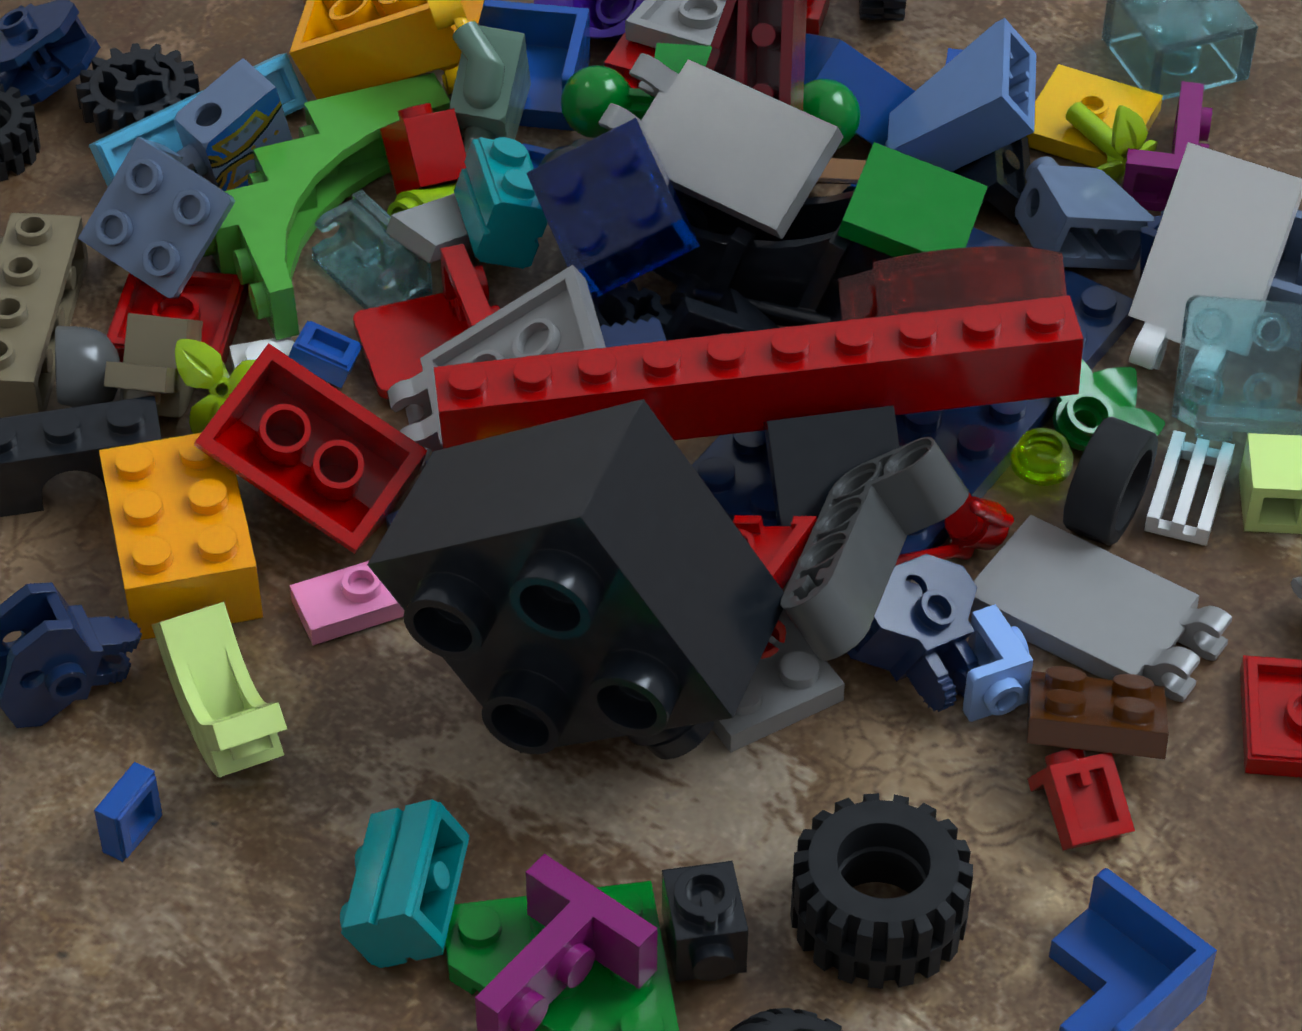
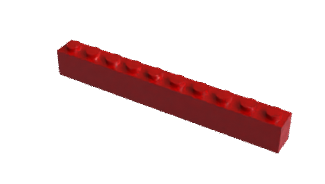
(780, 373)

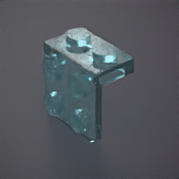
(1239, 367)

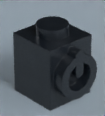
(704, 921)

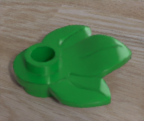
(1101, 396)

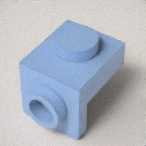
(1004, 667)

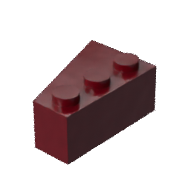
(763, 47)

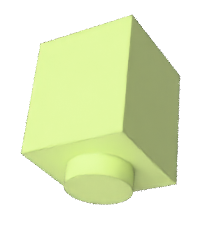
(1272, 483)

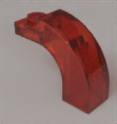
(952, 280)

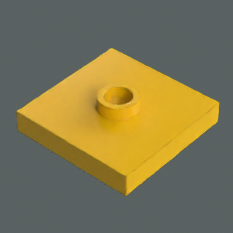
(1100, 95)

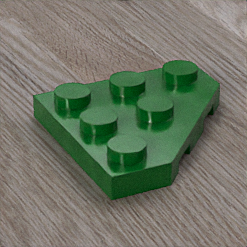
(493, 932)

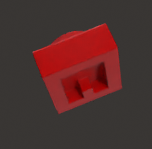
(1084, 797)

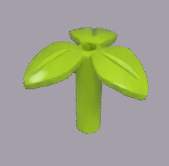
(1127, 132)
(203, 368)

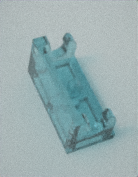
(365, 257)

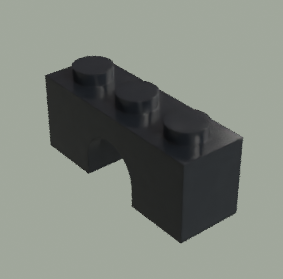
(66, 440)

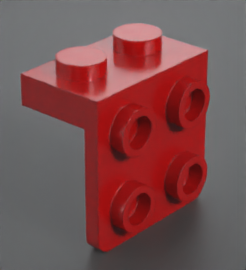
(405, 331)

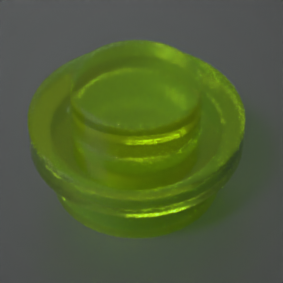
(1042, 457)

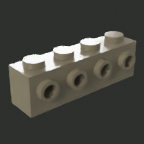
(38, 291)

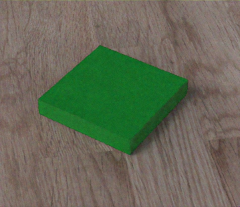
(910, 205)

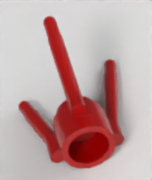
(973, 526)

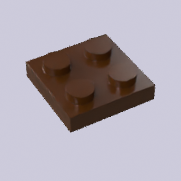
(1097, 713)

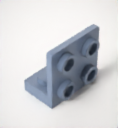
(157, 217)

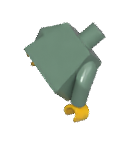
(491, 76)

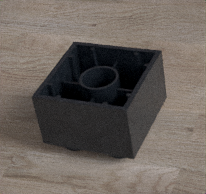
(582, 584)

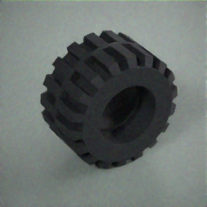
(881, 935)

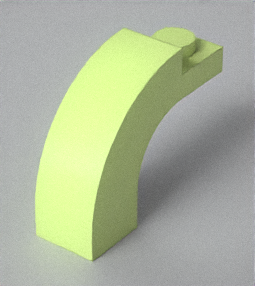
(216, 691)

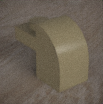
(150, 362)

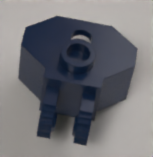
(43, 48)
(924, 629)
(57, 653)

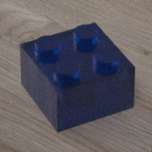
(613, 208)

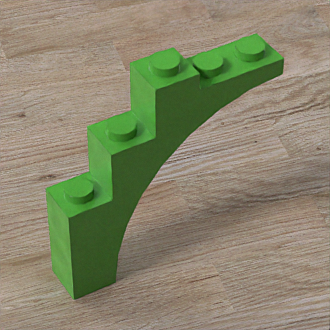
(301, 182)

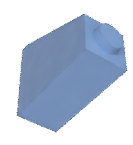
(971, 103)

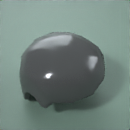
(81, 366)

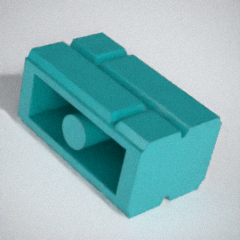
(500, 203)
(405, 884)

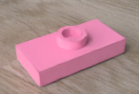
(343, 603)

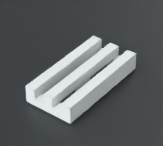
(1198, 455)

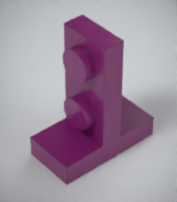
(1151, 173)
(579, 928)

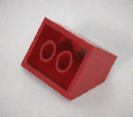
(312, 449)

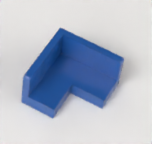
(555, 47)
(873, 86)
(1135, 959)

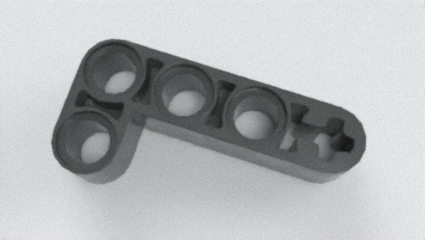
(861, 538)

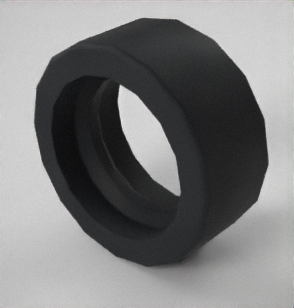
(1110, 480)

